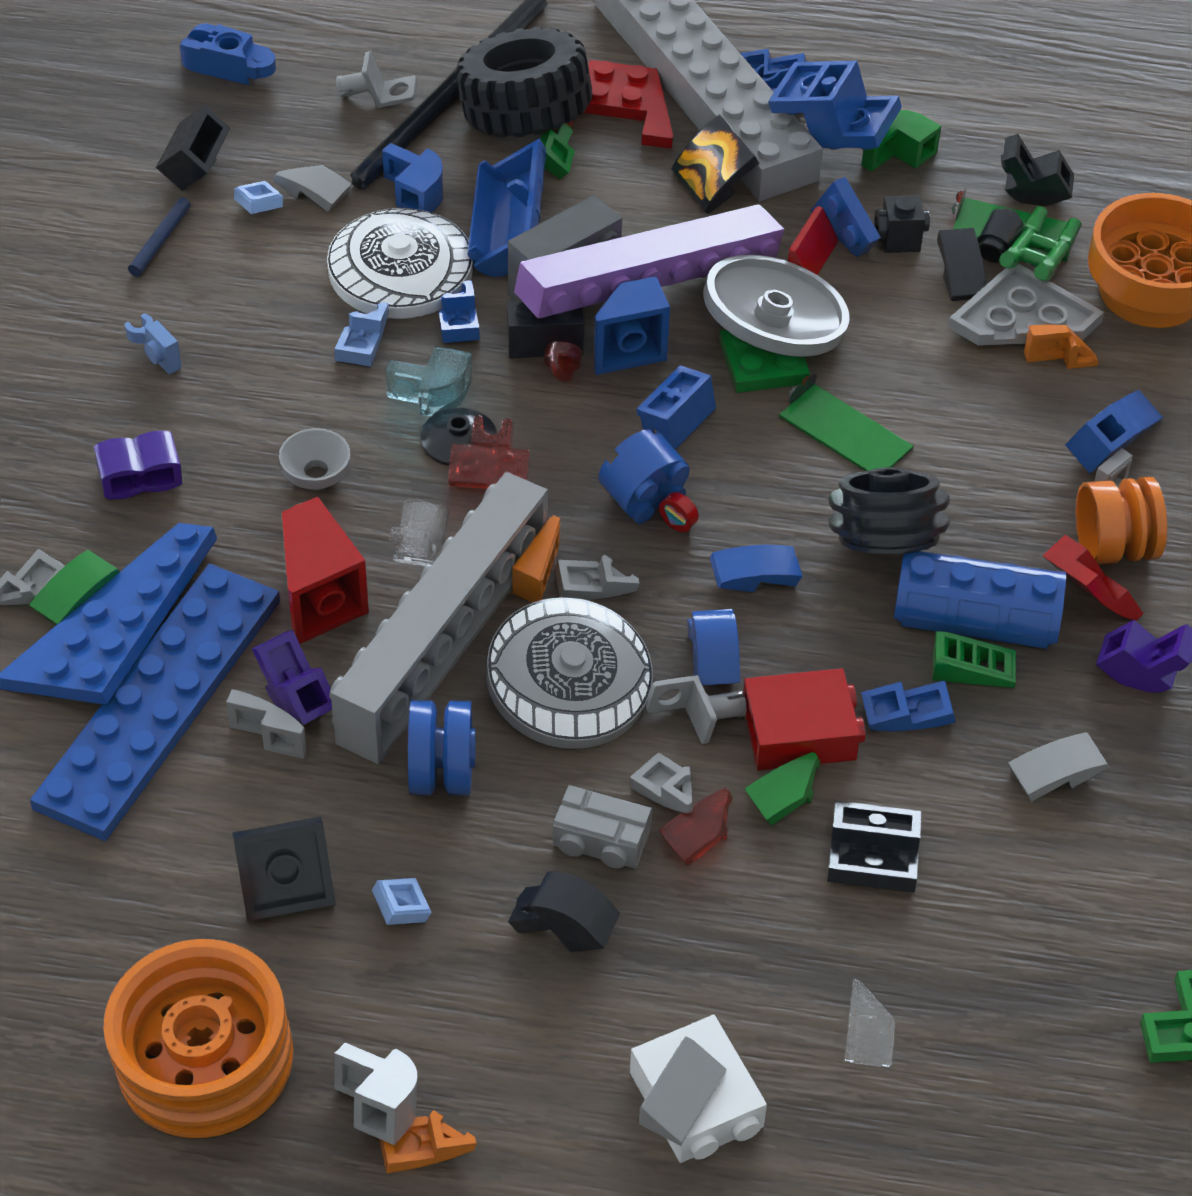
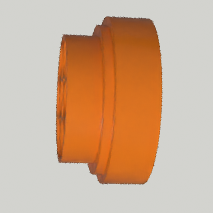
(1145, 259)

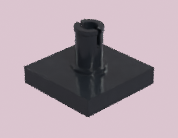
(284, 868)

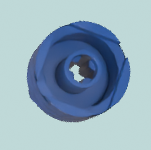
(644, 474)

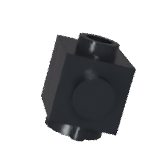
(902, 223)

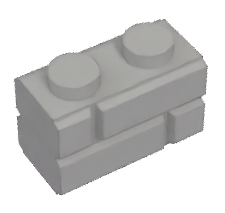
(601, 827)

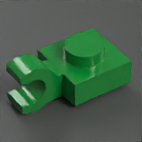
(558, 152)

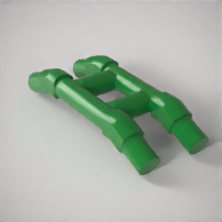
(1030, 237)

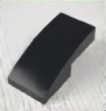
(963, 263)

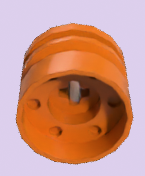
(1122, 519)

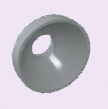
(314, 449)

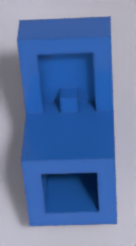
(415, 177)
(715, 646)

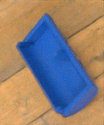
(505, 206)
(980, 598)

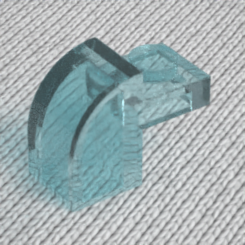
(434, 387)

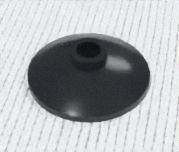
(450, 428)

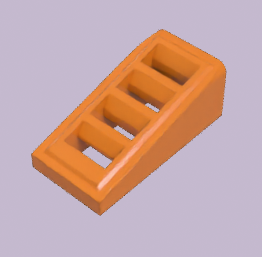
(535, 564)

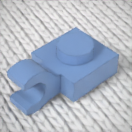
(158, 343)

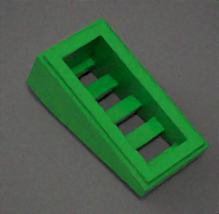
(951, 646)

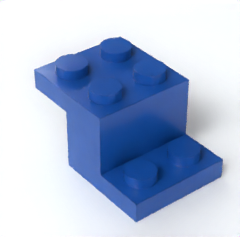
(835, 104)

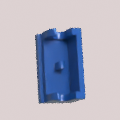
(678, 405)

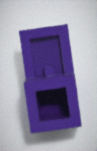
(1143, 661)
(291, 680)

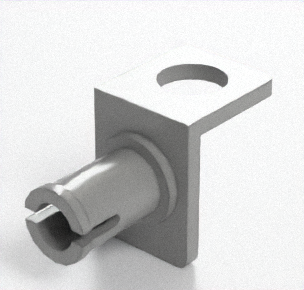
(371, 81)
(701, 708)

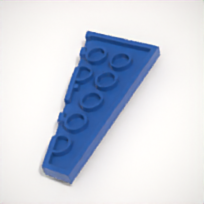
(106, 634)

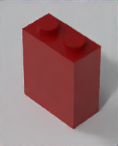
(802, 716)

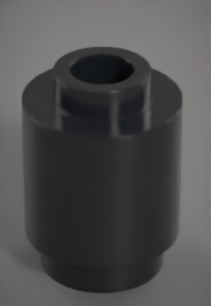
(999, 233)

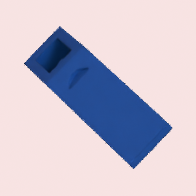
(1113, 430)

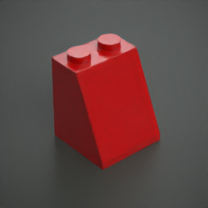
(322, 571)

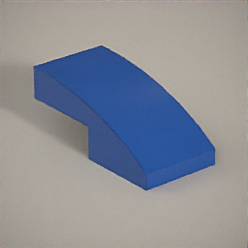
(747, 566)
(900, 710)

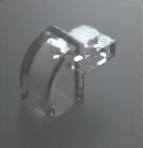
(420, 533)

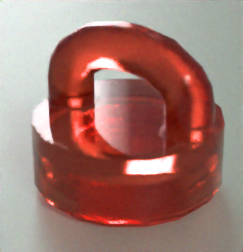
(562, 357)

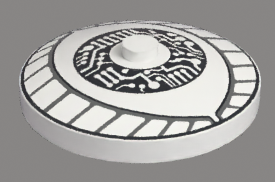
(399, 260)

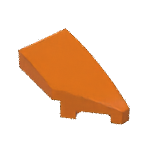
(1058, 342)
(426, 1144)

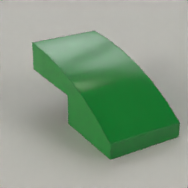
(73, 586)

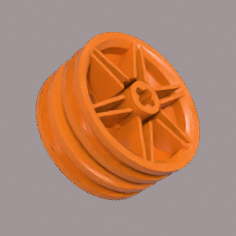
(199, 1038)

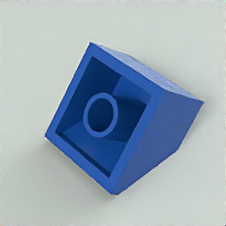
(632, 327)

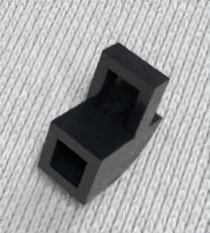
(1035, 180)
(569, 908)

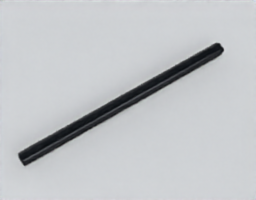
(435, 102)

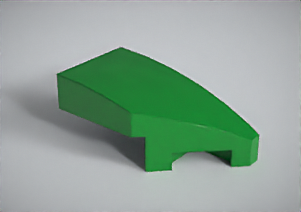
(784, 788)

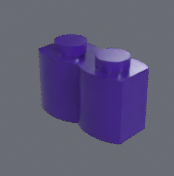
(138, 464)

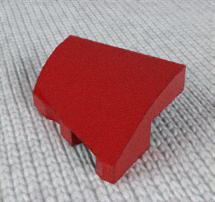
(1083, 569)

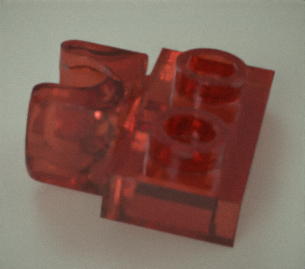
(487, 457)

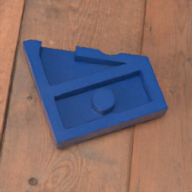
(848, 217)

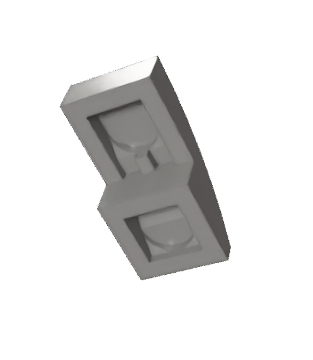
(278, 729)
(1056, 763)

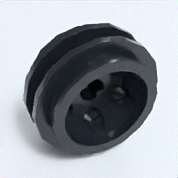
(889, 511)

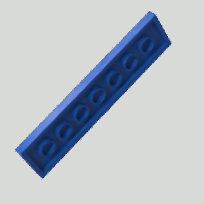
(155, 702)

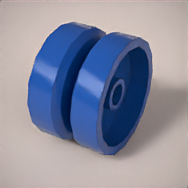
(440, 747)

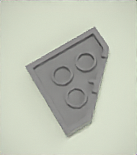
(1016, 300)

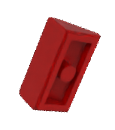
(813, 242)

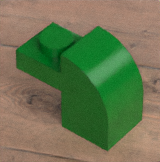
(909, 138)

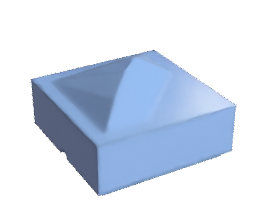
(258, 197)
(401, 901)

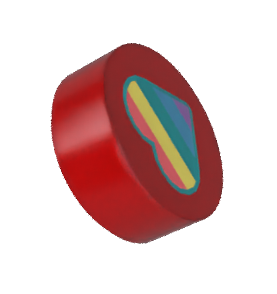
(678, 512)

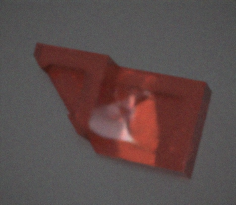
(701, 828)

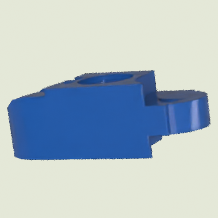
(226, 54)

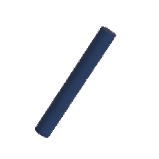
(159, 237)

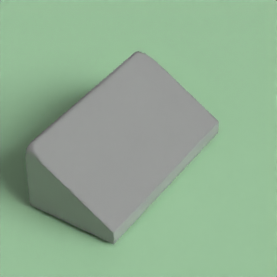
(681, 1092)

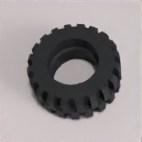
(524, 82)

